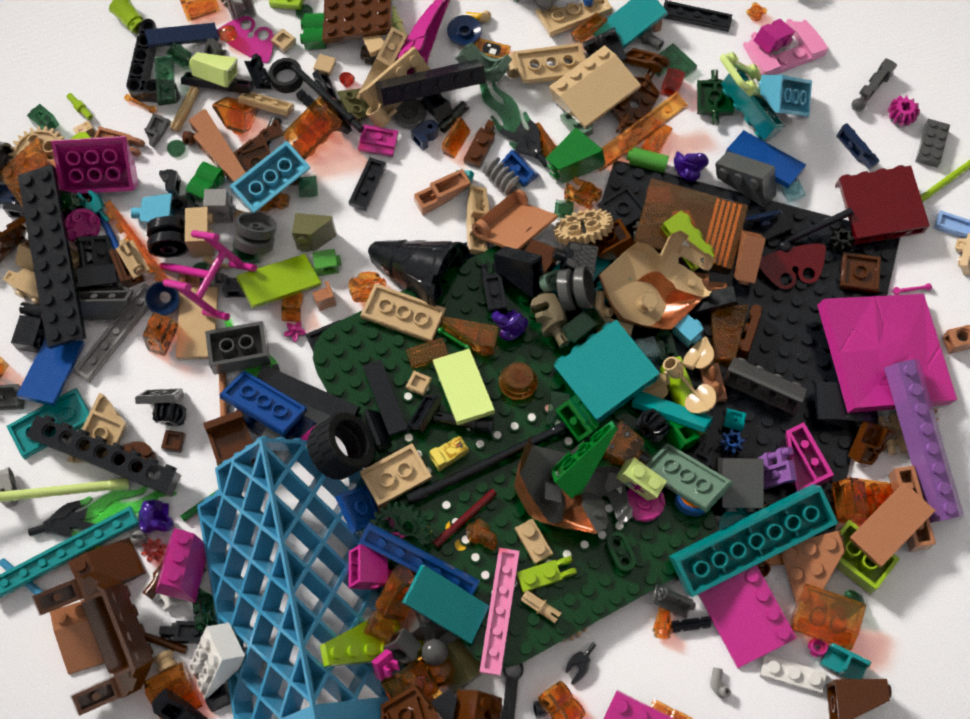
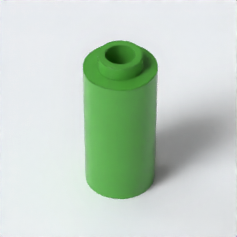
(648, 159)

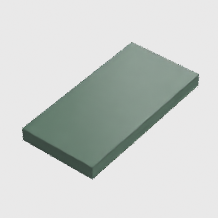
(689, 477)

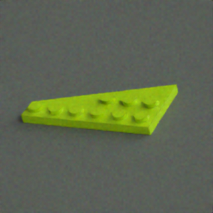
(354, 647)

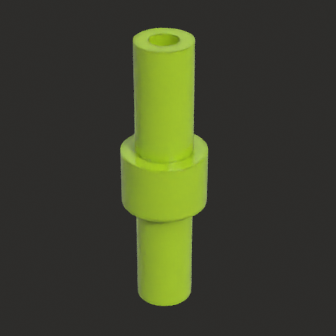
(79, 106)

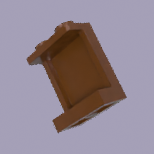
(227, 435)

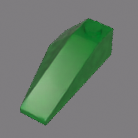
(576, 469)

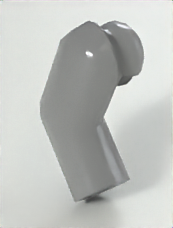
(717, 685)

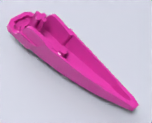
(425, 31)

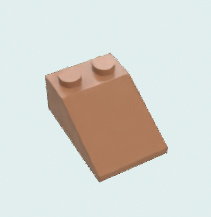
(75, 638)

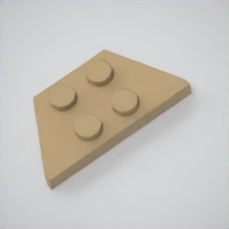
(103, 422)

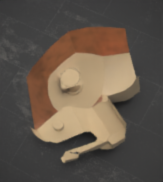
(659, 286)

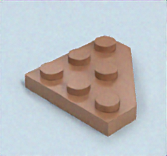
(813, 561)

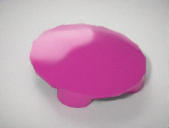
(82, 223)

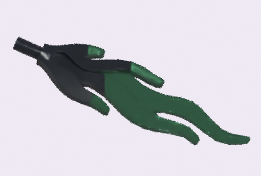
(529, 141)

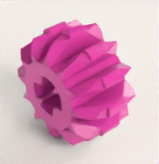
(903, 110)

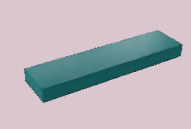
(672, 411)

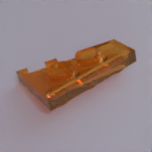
(727, 331)

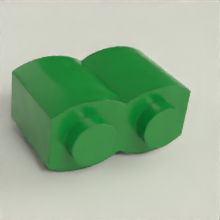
(312, 31)
(206, 177)

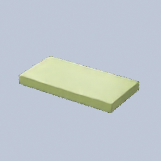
(463, 387)

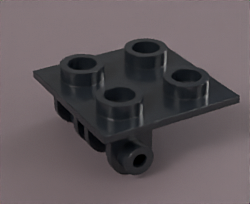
(609, 39)

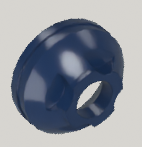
(154, 302)

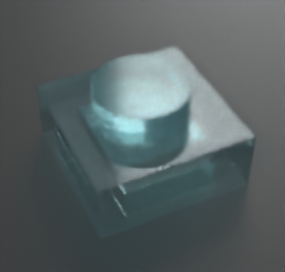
(794, 192)

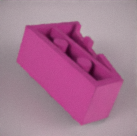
(807, 457)

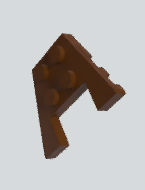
(257, 148)
(12, 237)
(409, 705)

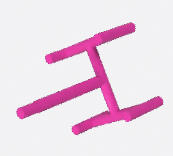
(185, 288)

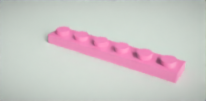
(499, 612)

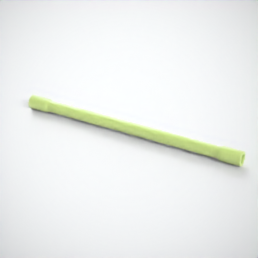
(112, 485)

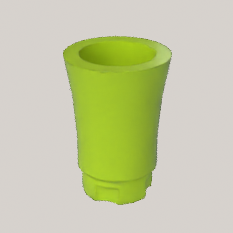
(126, 14)

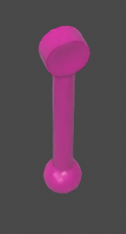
(896, 290)

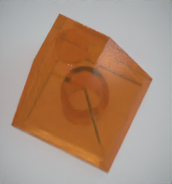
(235, 115)

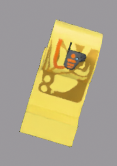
(448, 453)

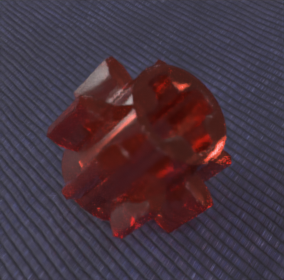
(153, 545)

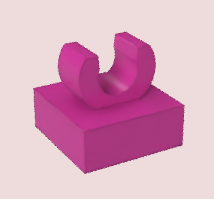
(384, 665)

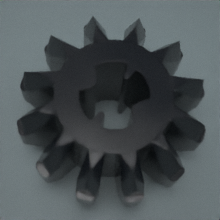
(169, 414)
(652, 425)

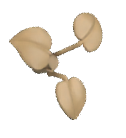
(699, 356)

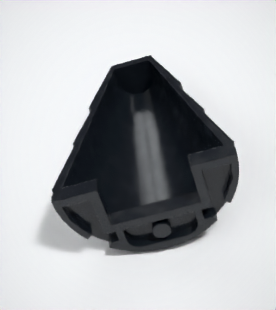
(418, 263)

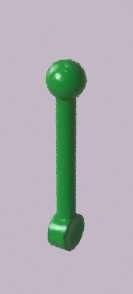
(440, 330)

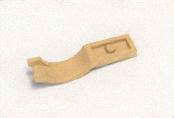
(386, 56)

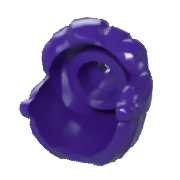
(690, 165)
(510, 325)
(154, 516)

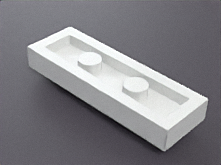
(792, 674)

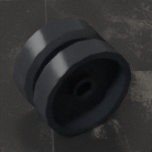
(166, 237)

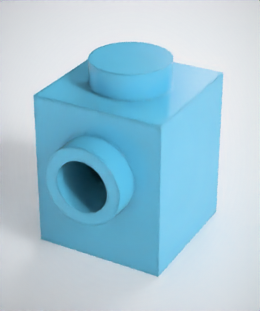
(688, 331)

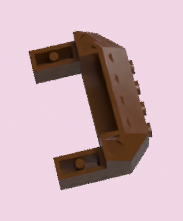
(115, 631)

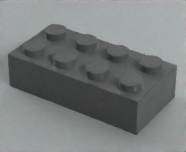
(932, 143)

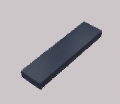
(181, 34)

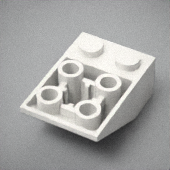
(215, 658)

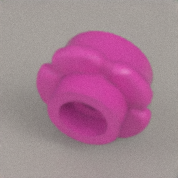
(817, 652)

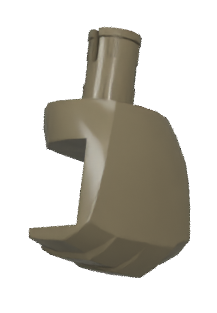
(552, 319)

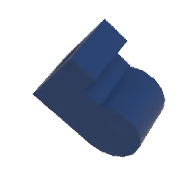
(425, 132)

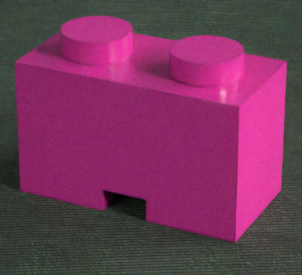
(774, 37)

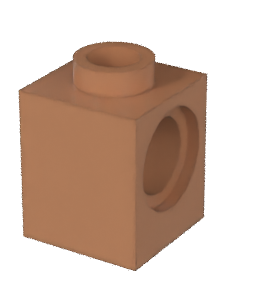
(952, 342)

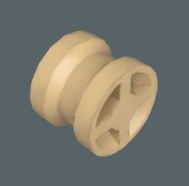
(165, 660)

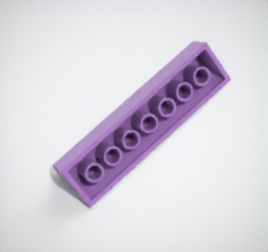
(923, 439)

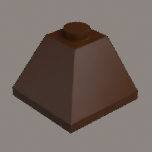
(615, 243)

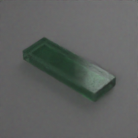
(165, 80)

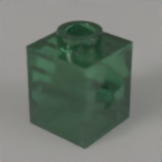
(41, 117)

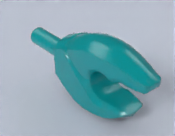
(95, 205)

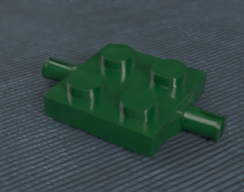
(712, 99)

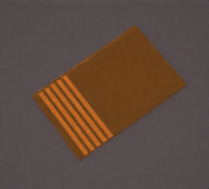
(714, 216)

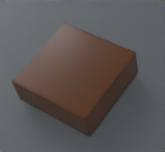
(173, 441)

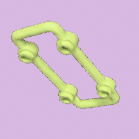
(730, 61)

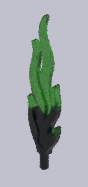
(66, 519)

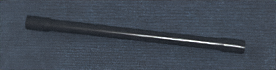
(423, 492)

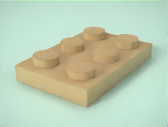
(395, 475)

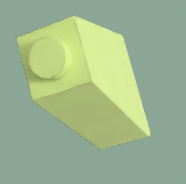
(214, 68)

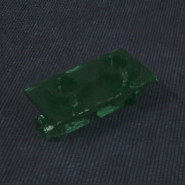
(205, 607)

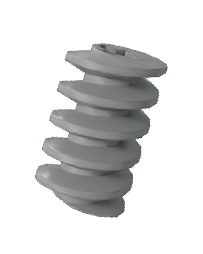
(501, 177)

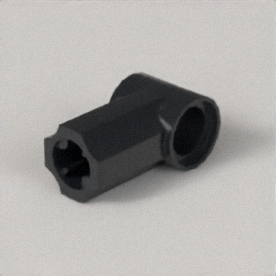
(183, 201)

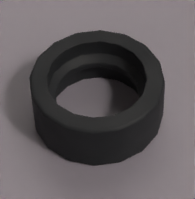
(284, 87)

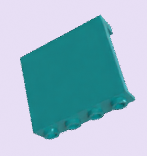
(607, 370)

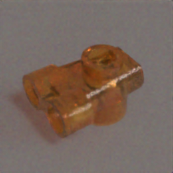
(280, 202)
(480, 533)

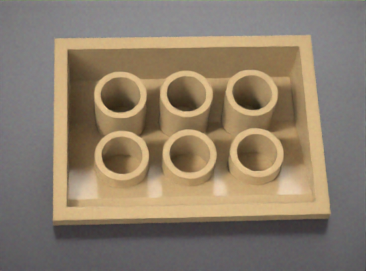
(594, 87)

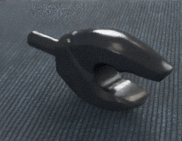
(582, 661)

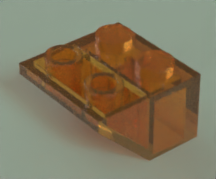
(176, 680)

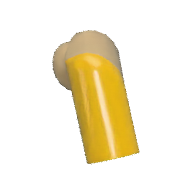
(483, 17)

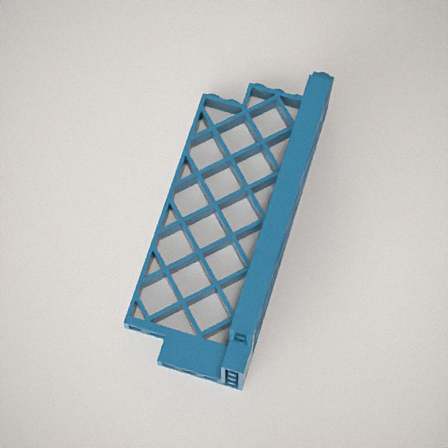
(285, 574)

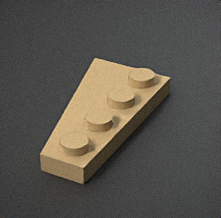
(570, 16)

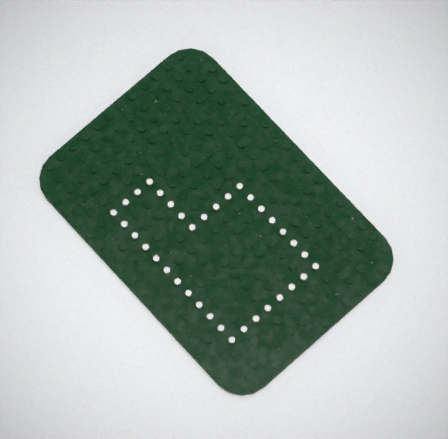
(598, 585)

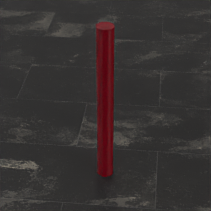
(464, 518)

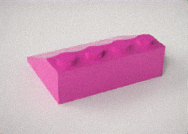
(95, 165)
(747, 616)

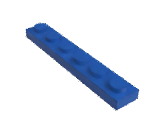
(413, 557)

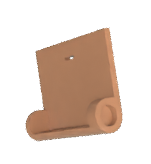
(512, 222)

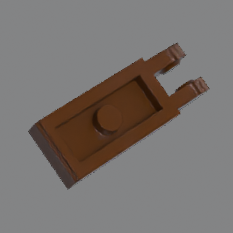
(646, 60)
(750, 331)

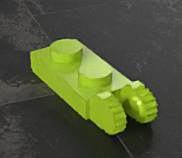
(544, 574)

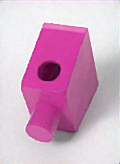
(367, 569)

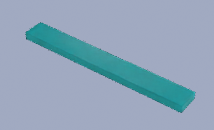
(67, 550)

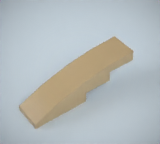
(476, 208)

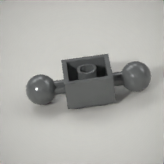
(434, 651)

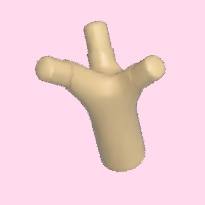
(209, 260)

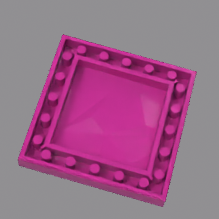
(877, 333)

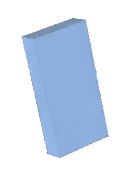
(952, 224)

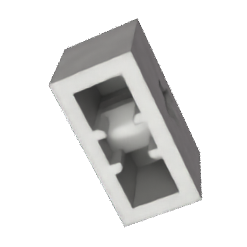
(219, 204)

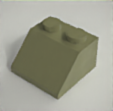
(312, 231)

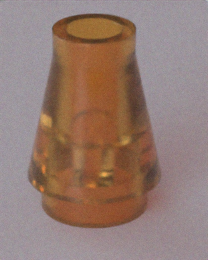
(663, 625)

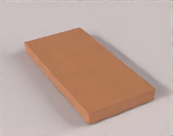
(891, 524)

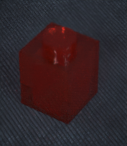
(672, 82)

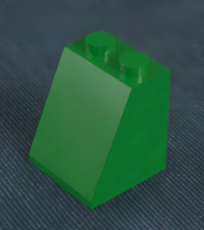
(574, 157)

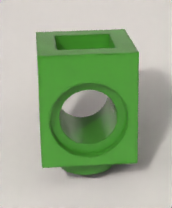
(326, 262)

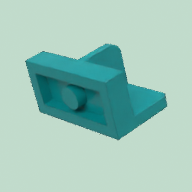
(844, 662)

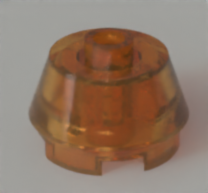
(518, 381)

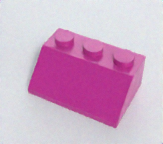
(182, 566)

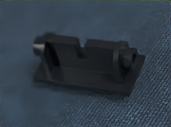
(258, 73)

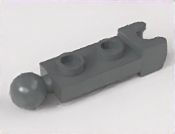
(883, 73)

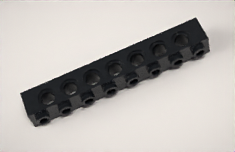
(42, 428)

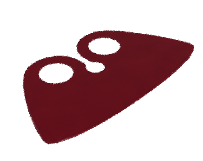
(802, 256)

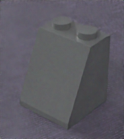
(747, 483)

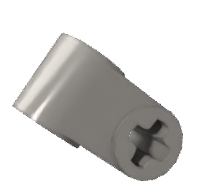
(7, 483)

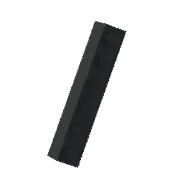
(430, 82)

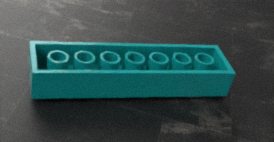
(753, 539)

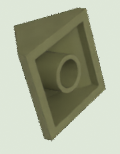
(465, 666)

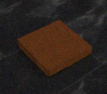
(860, 272)

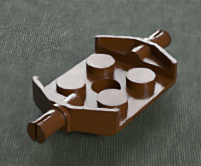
(644, 97)

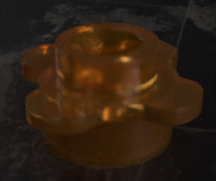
(756, 16)

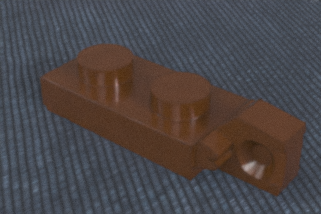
(480, 145)

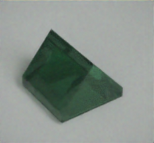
(563, 208)

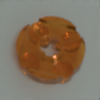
(358, 288)

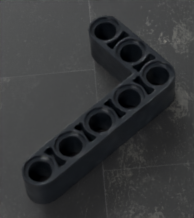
(142, 66)

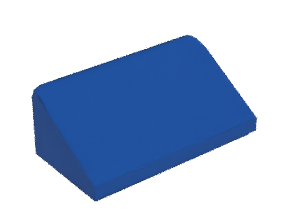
(520, 167)

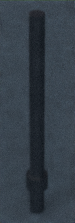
(349, 118)

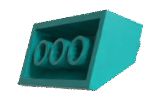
(755, 109)

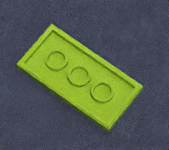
(278, 281)

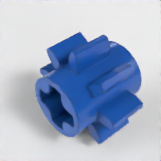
(728, 438)

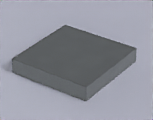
(159, 396)

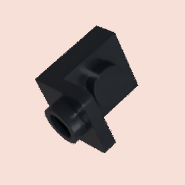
(172, 181)

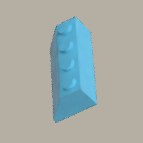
(787, 94)
(269, 177)

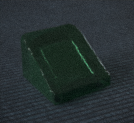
(308, 186)

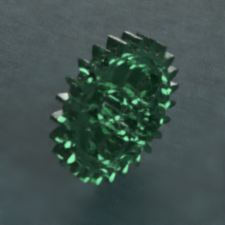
(402, 516)

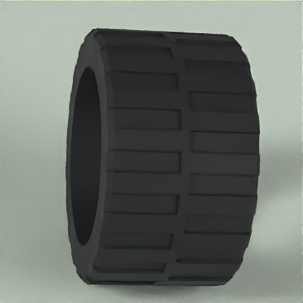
(327, 454)

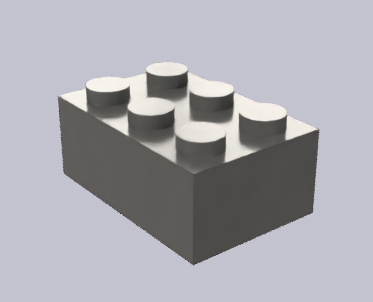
(237, 347)

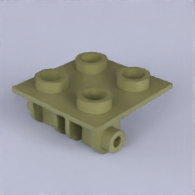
(353, 105)

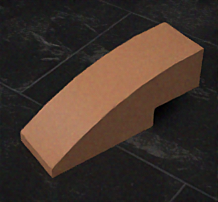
(441, 191)

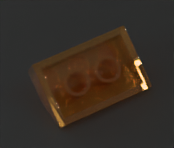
(312, 128)
(828, 616)

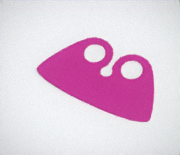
(252, 45)

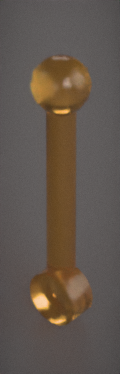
(152, 109)

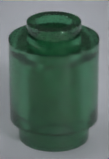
(180, 54)

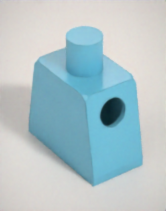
(153, 207)

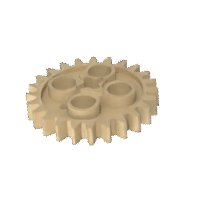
(46, 136)
(597, 224)

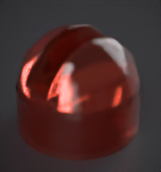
(346, 79)

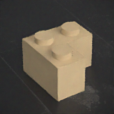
(201, 220)

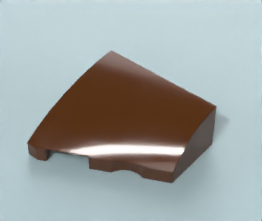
(870, 442)

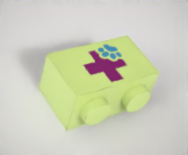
(641, 479)

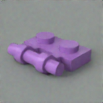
(779, 473)

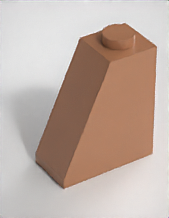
(749, 257)

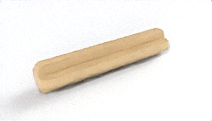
(184, 108)

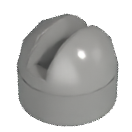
(137, 541)

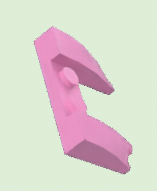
(810, 49)

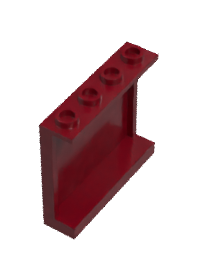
(883, 204)

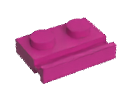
(378, 140)

